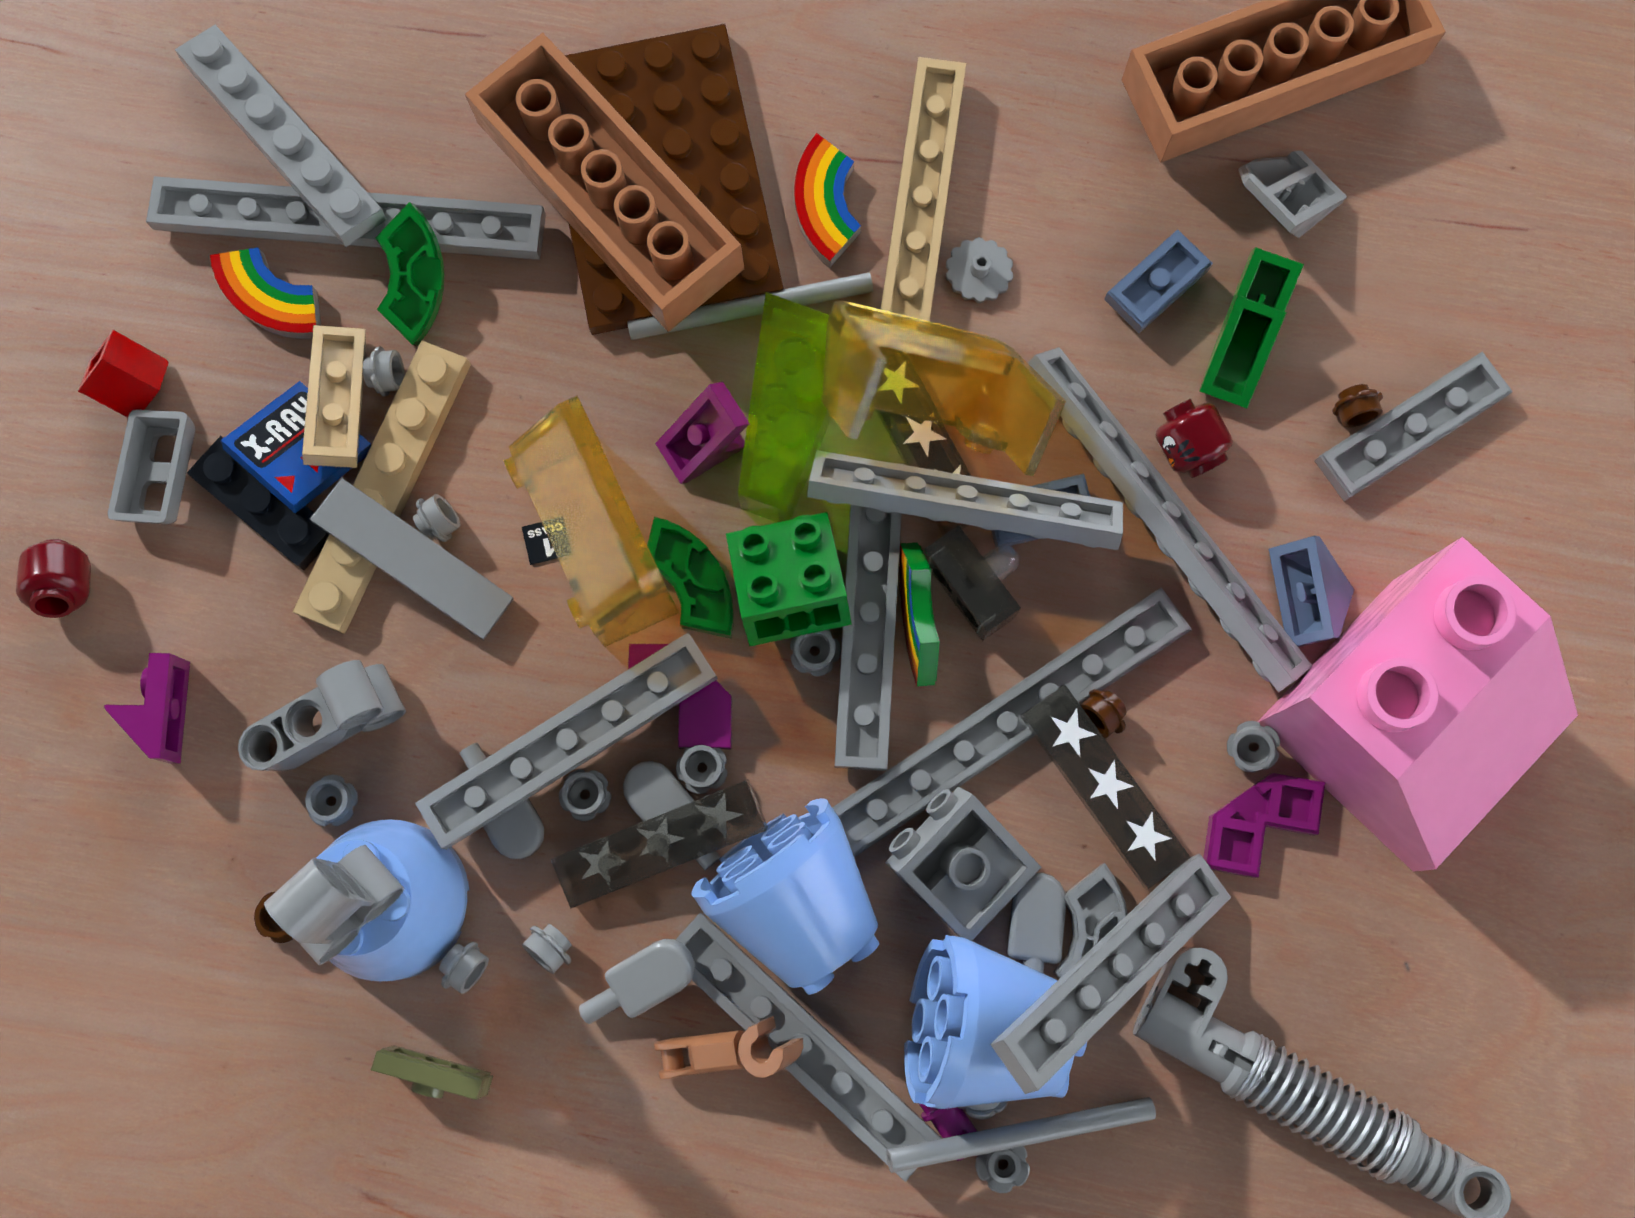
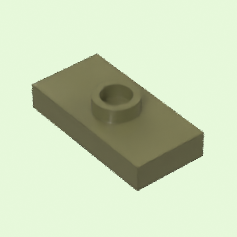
(432, 1074)

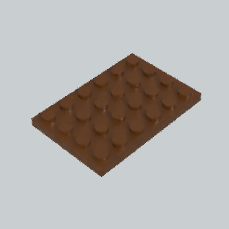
(690, 111)

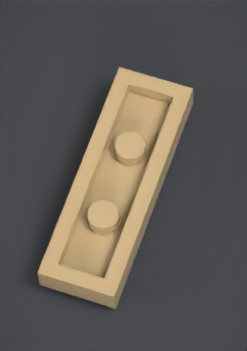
(334, 397)

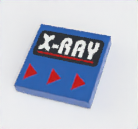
(272, 449)

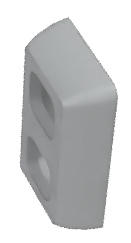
(139, 470)

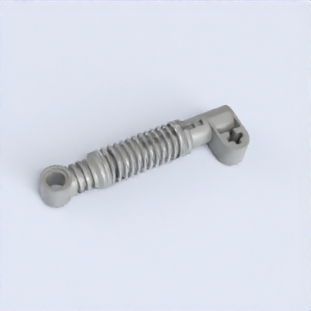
(1254, 1071)

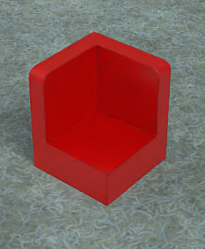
(123, 375)

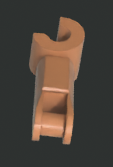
(728, 1052)

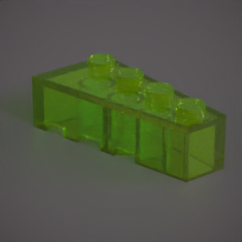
(784, 409)

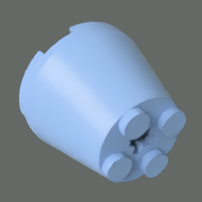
(794, 898)
(424, 918)
(962, 1005)

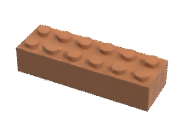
(1270, 64)
(606, 181)

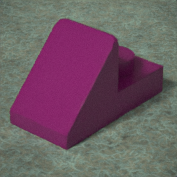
(704, 434)
(160, 722)

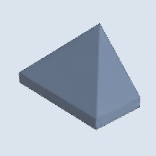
(1310, 590)

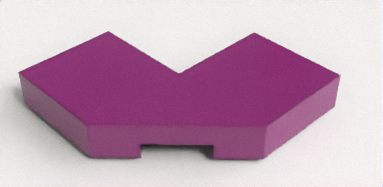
(704, 716)
(1238, 828)

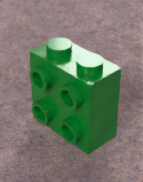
(788, 579)

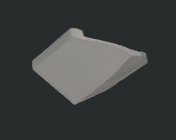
(1292, 190)

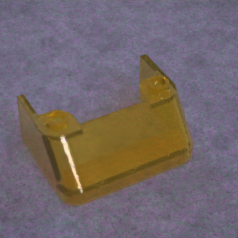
(937, 377)
(589, 525)

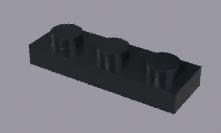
(260, 509)

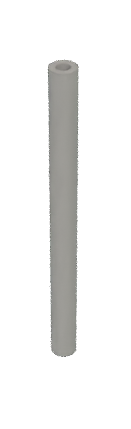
(754, 305)
(1020, 1134)

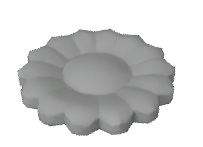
(979, 270)

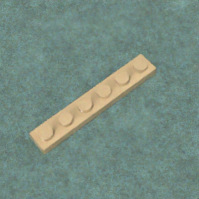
(923, 188)
(386, 477)

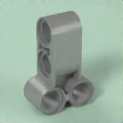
(349, 702)
(332, 901)

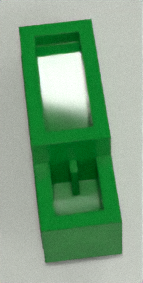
(1250, 327)

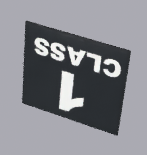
(538, 544)

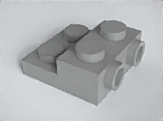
(961, 862)

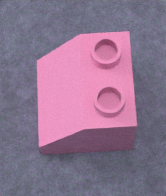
(1430, 704)

